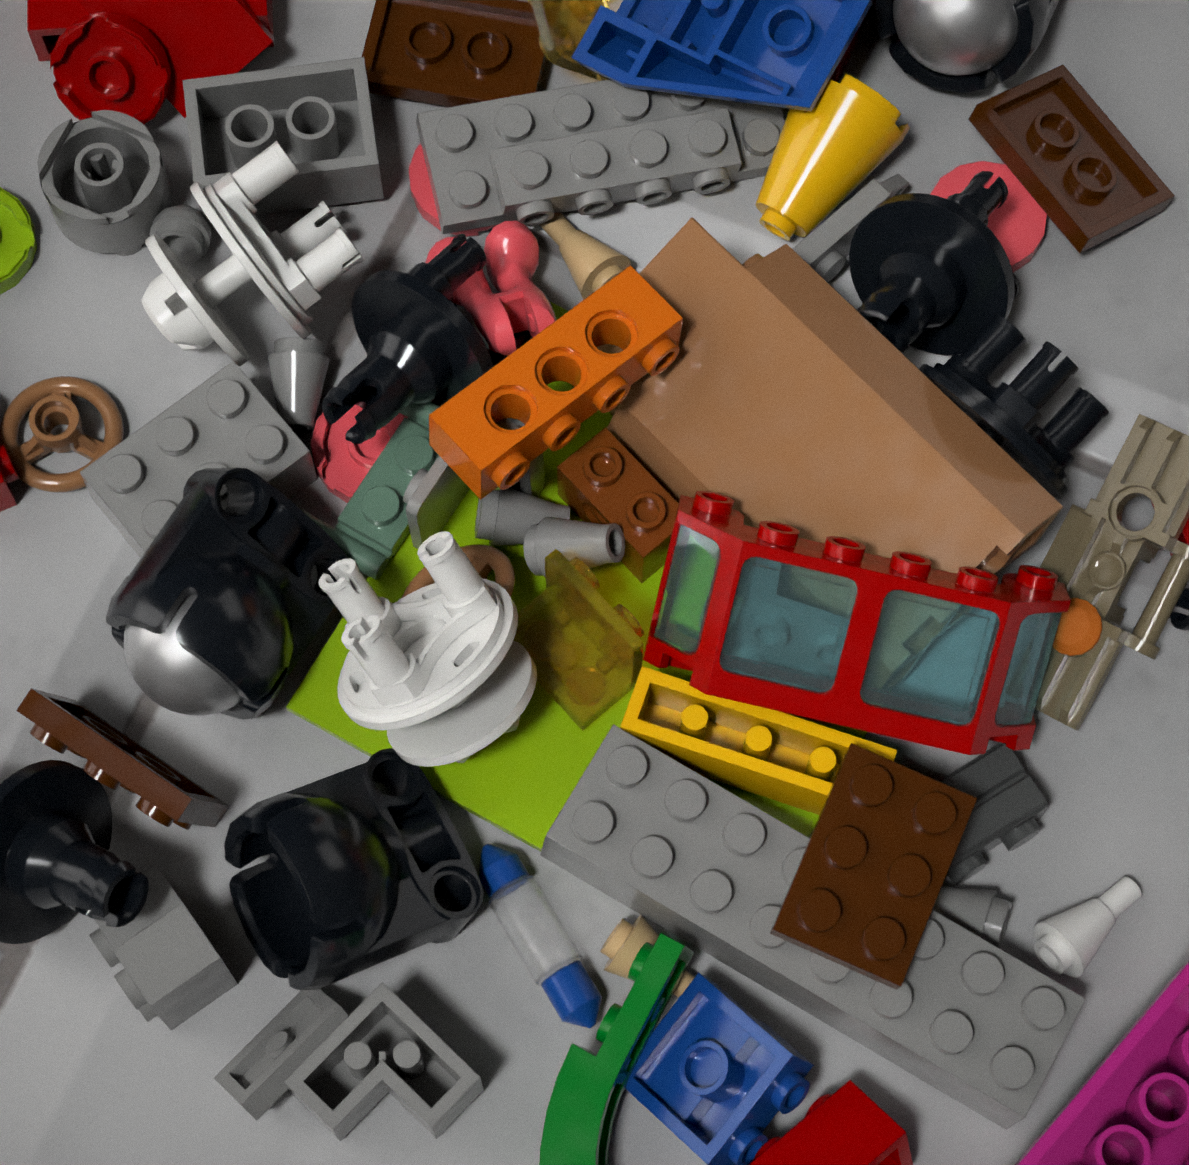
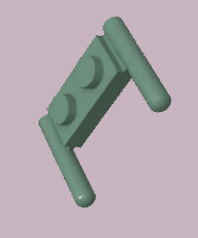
(376, 517)

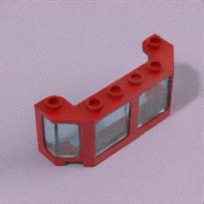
(853, 631)

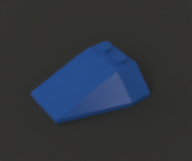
(724, 48)

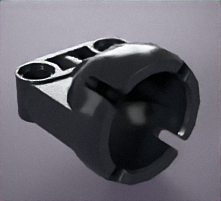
(349, 872)

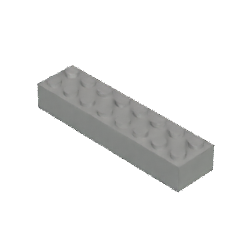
(717, 878)

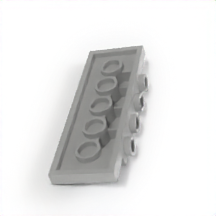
(587, 151)

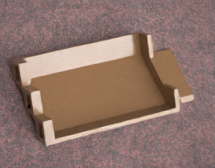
(817, 418)

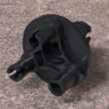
(933, 267)
(413, 341)
(59, 854)

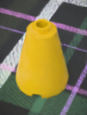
(826, 156)

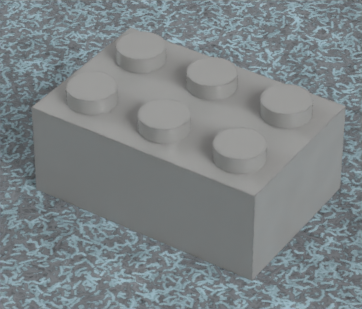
(313, 112)
(211, 427)

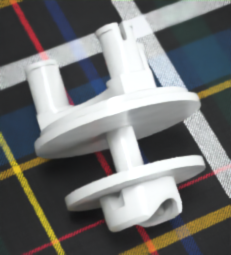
(284, 266)
(434, 663)

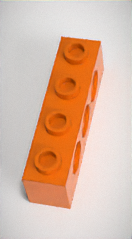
(618, 313)

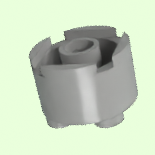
(104, 181)

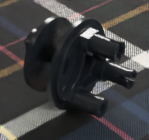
(1012, 410)

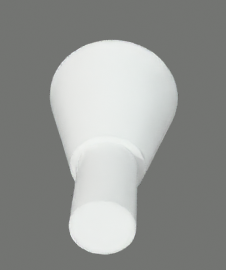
(1074, 936)

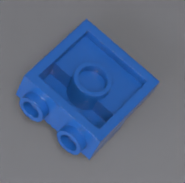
(717, 1075)

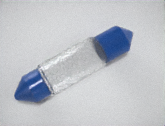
(539, 936)

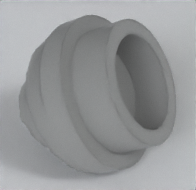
(183, 232)

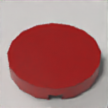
(112, 66)

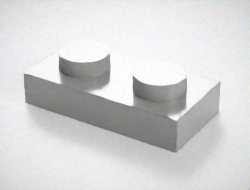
(262, 1066)

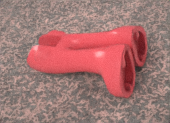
(520, 304)

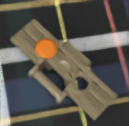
(1096, 559)

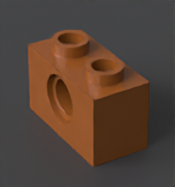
(610, 486)

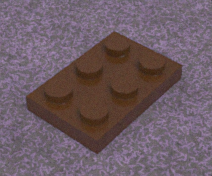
(453, 50)
(1071, 158)
(120, 761)
(873, 866)

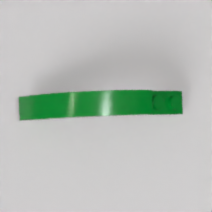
(591, 1083)

